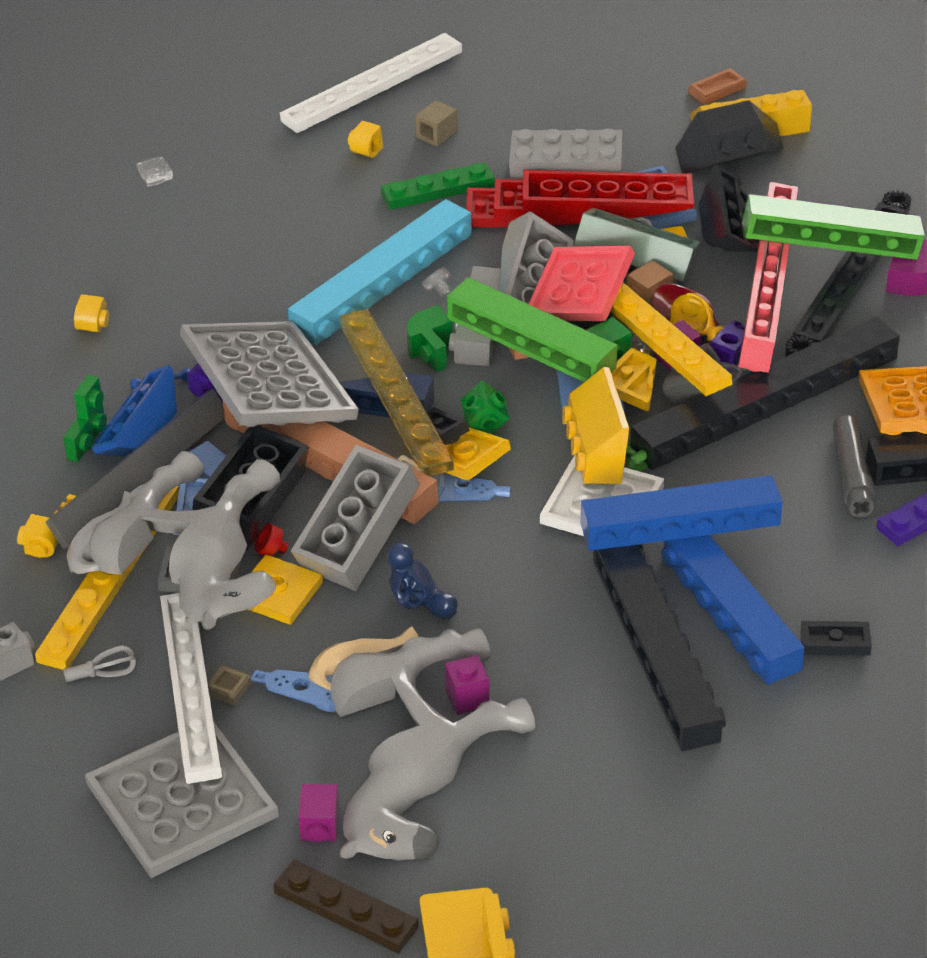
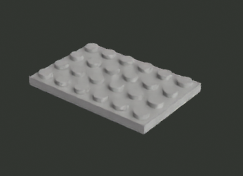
(268, 373)

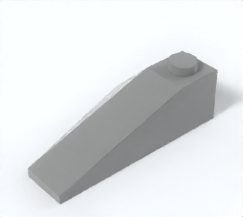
(526, 253)

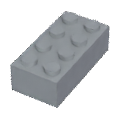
(565, 150)
(356, 517)

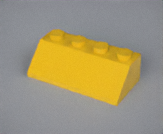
(789, 109)
(597, 429)

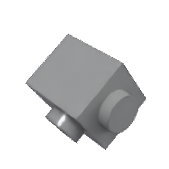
(14, 650)

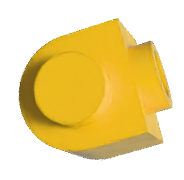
(366, 139)
(91, 314)
(37, 537)

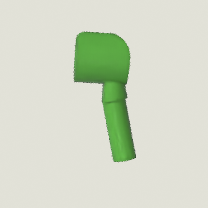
(636, 459)

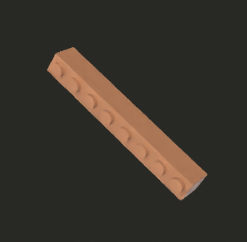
(331, 448)

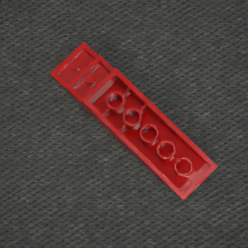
(566, 195)

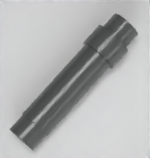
(856, 483)

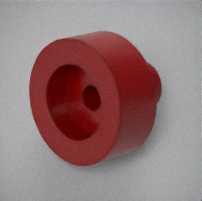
(270, 540)

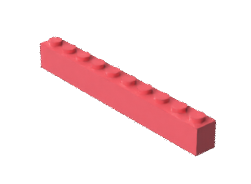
(765, 296)

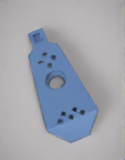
(450, 491)
(286, 683)

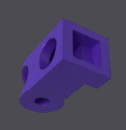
(728, 342)

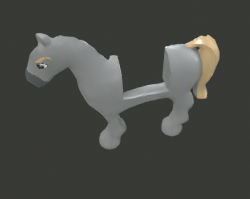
(416, 759)

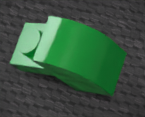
(428, 336)

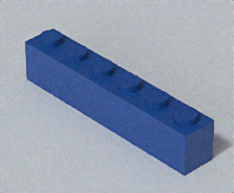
(680, 512)
(735, 606)

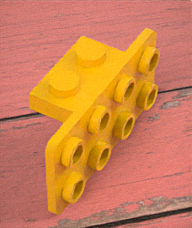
(465, 925)

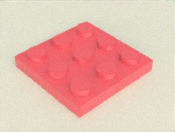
(582, 281)

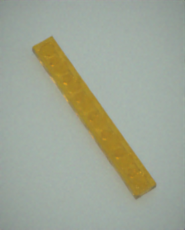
(396, 393)

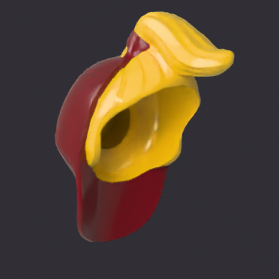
(686, 304)

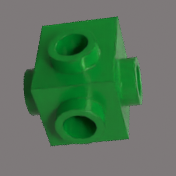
(485, 408)

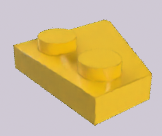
(635, 378)

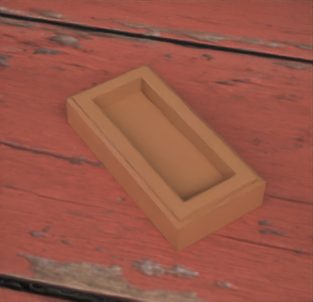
(717, 86)

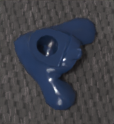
(415, 585)

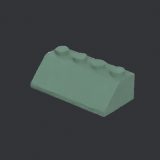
(648, 242)

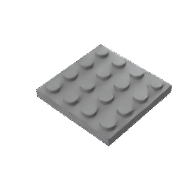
(175, 820)

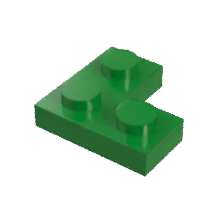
(89, 419)

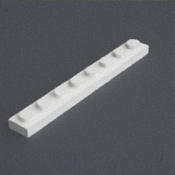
(370, 83)
(190, 693)

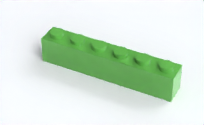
(833, 227)
(530, 330)

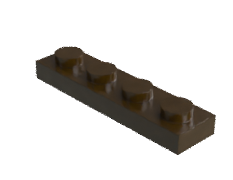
(346, 906)

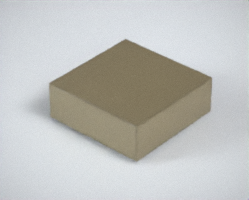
(228, 685)

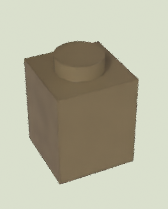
(436, 123)

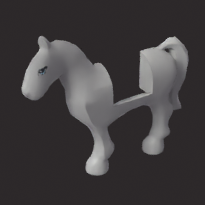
(204, 551)

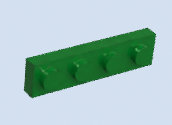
(437, 185)

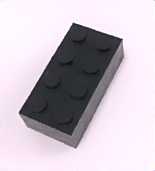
(262, 444)

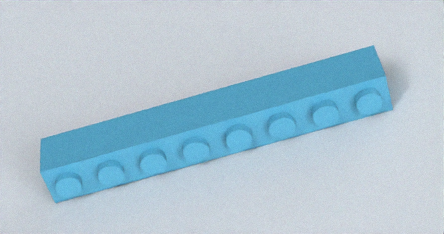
(381, 270)

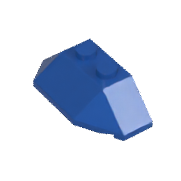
(141, 414)

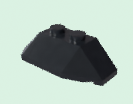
(727, 136)
(723, 211)

